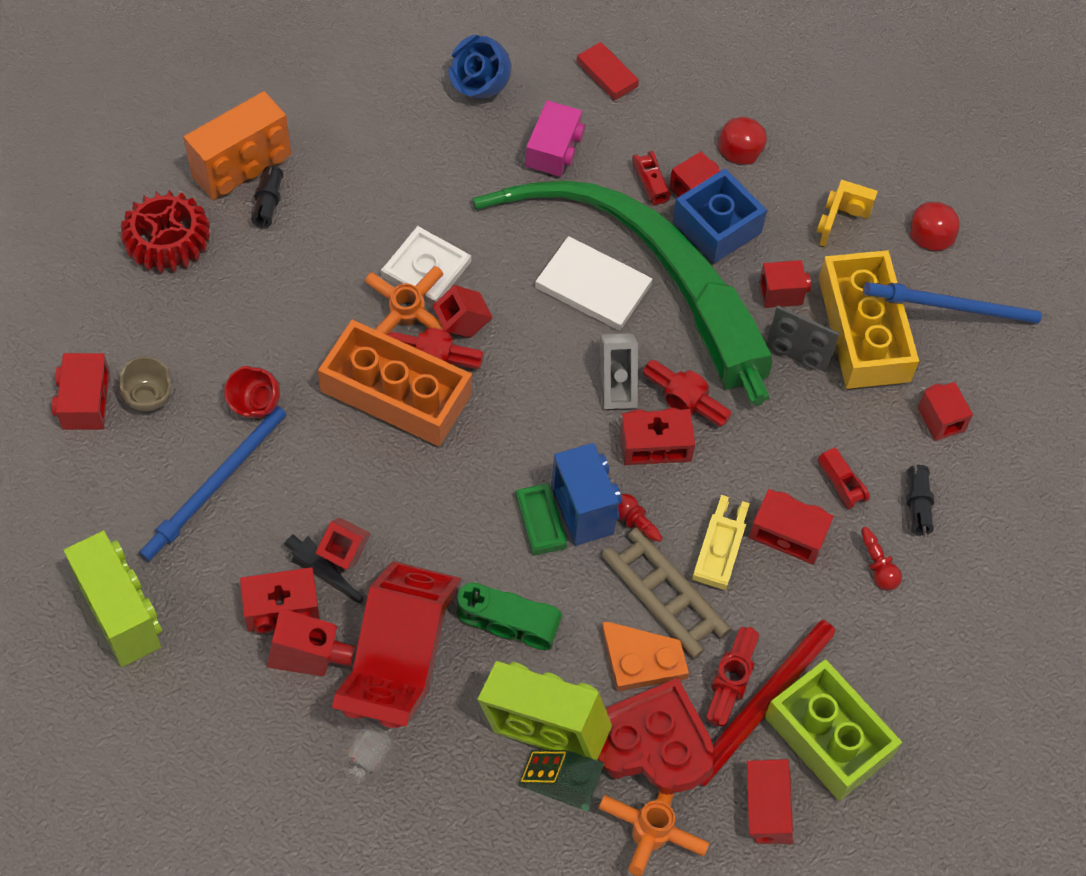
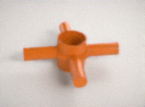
(406, 293)
(648, 836)

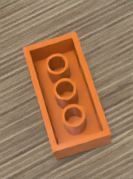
(395, 382)

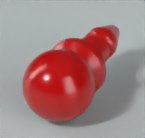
(635, 517)
(886, 574)

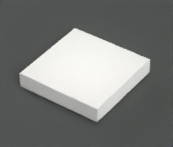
(419, 255)

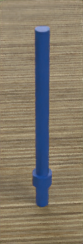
(899, 294)
(169, 530)

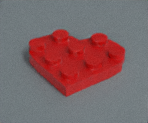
(659, 737)

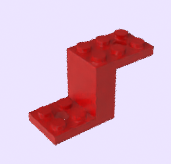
(397, 644)

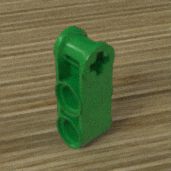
(509, 615)

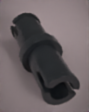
(267, 196)
(920, 500)

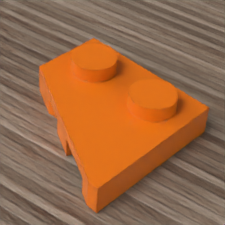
(642, 657)

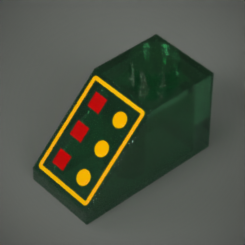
(563, 776)

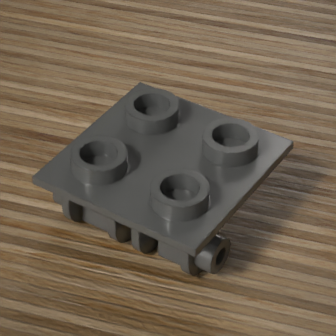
(802, 339)

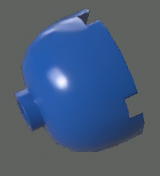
(480, 67)

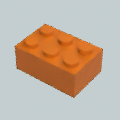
(238, 145)

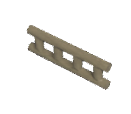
(667, 612)

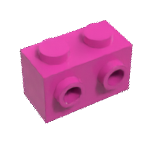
(554, 138)

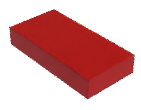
(607, 71)

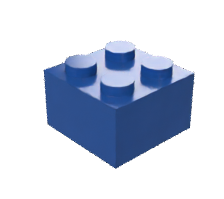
(719, 215)
(585, 493)

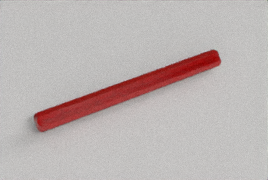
(779, 682)

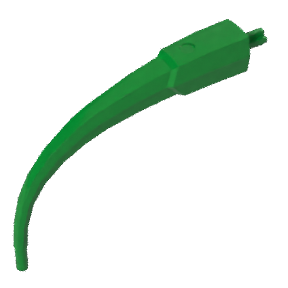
(718, 310)

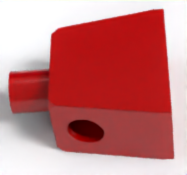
(306, 645)

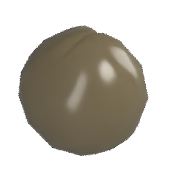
(145, 383)

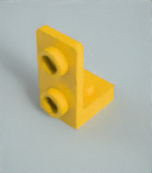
(849, 198)

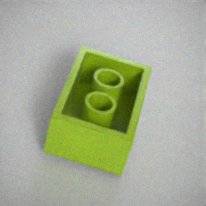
(115, 597)
(544, 710)
(832, 729)

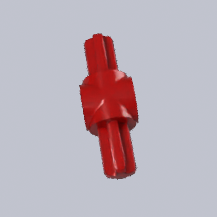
(441, 345)
(687, 392)
(726, 690)

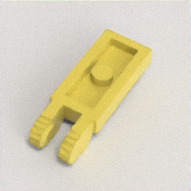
(720, 546)

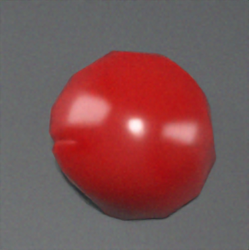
(742, 140)
(934, 226)
(252, 392)

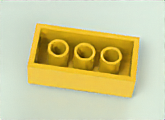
(874, 334)

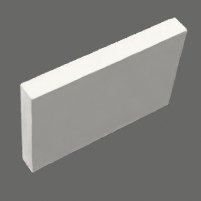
(593, 283)

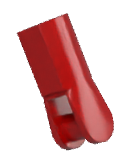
(651, 178)
(841, 475)

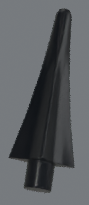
(305, 557)

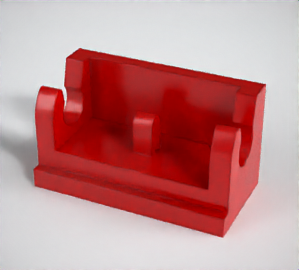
(770, 801)

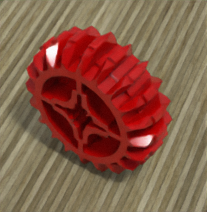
(170, 241)

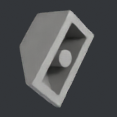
(619, 370)

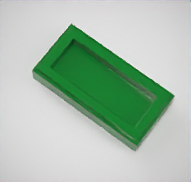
(541, 519)

